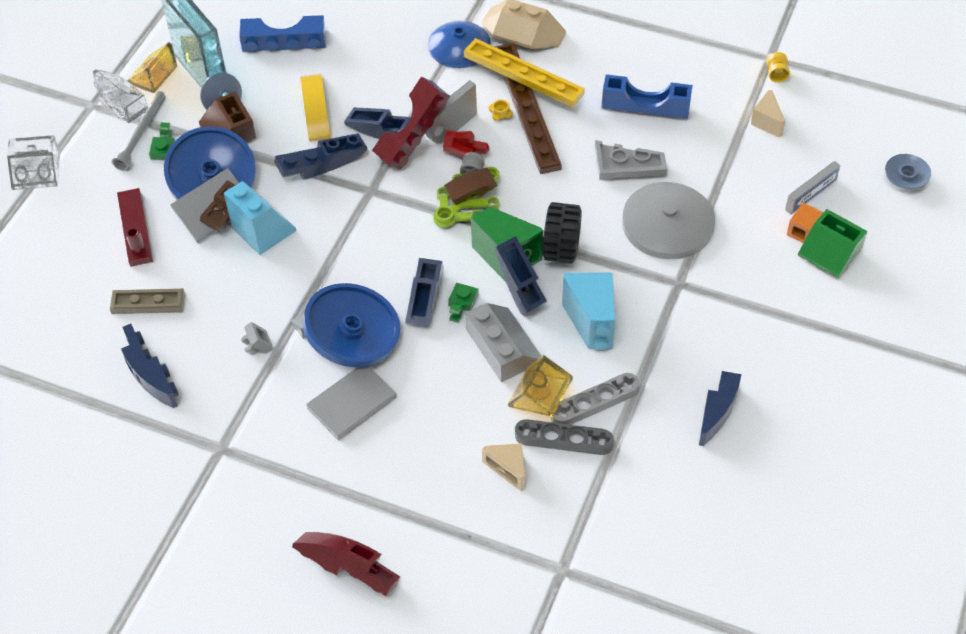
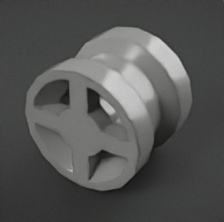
(471, 162)

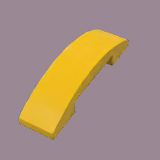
(315, 107)

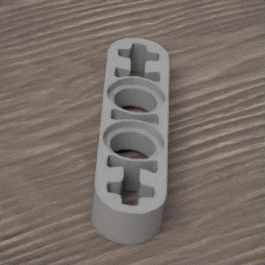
(597, 403)

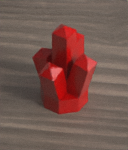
(462, 143)

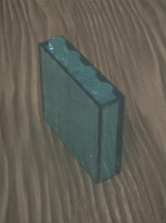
(194, 39)

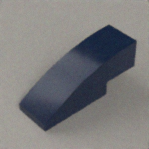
(375, 121)
(519, 275)
(424, 292)
(719, 405)

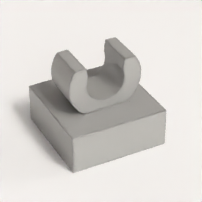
(256, 338)

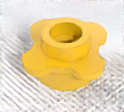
(500, 110)

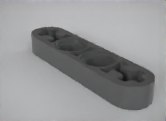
(564, 432)

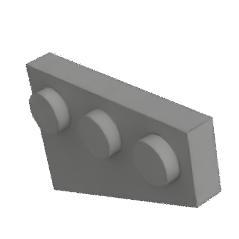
(628, 163)

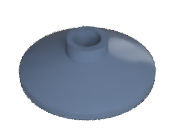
(216, 85)
(907, 171)

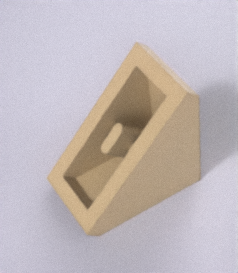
(768, 115)
(506, 462)

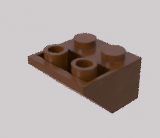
(230, 114)

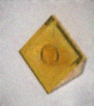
(154, 69)
(541, 387)

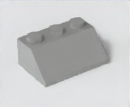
(501, 340)

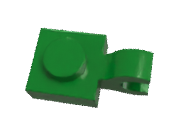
(161, 144)
(462, 298)

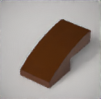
(472, 183)
(217, 213)

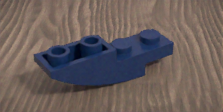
(326, 157)
(147, 369)

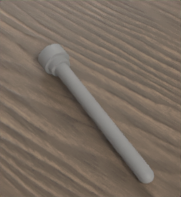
(123, 158)

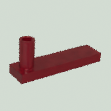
(134, 227)

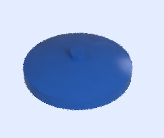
(204, 154)
(351, 325)

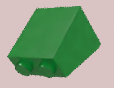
(495, 227)

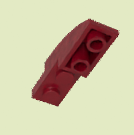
(341, 553)

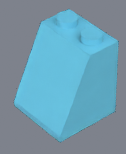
(256, 218)
(590, 306)

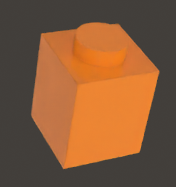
(802, 222)

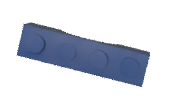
(306, 34)
(623, 96)

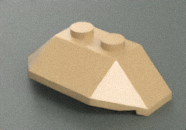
(523, 25)

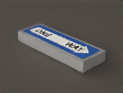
(812, 187)

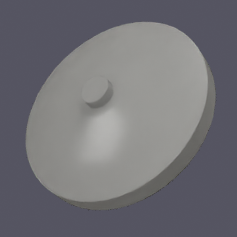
(668, 220)

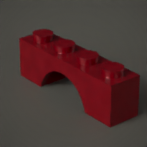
(427, 102)

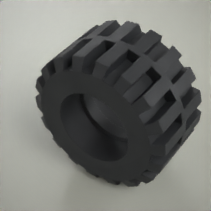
(562, 232)

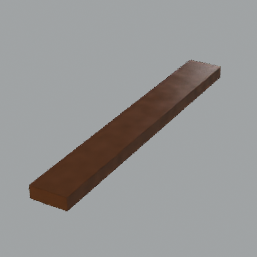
(532, 121)

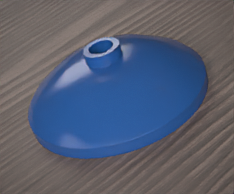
(451, 39)

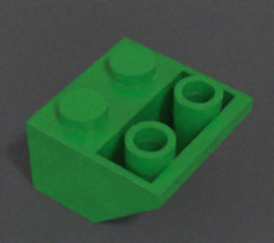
(833, 243)

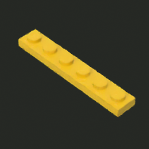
(524, 72)

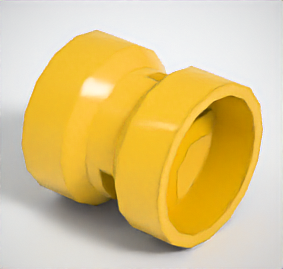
(778, 67)

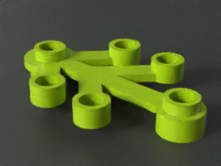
(447, 216)

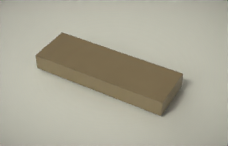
(147, 301)

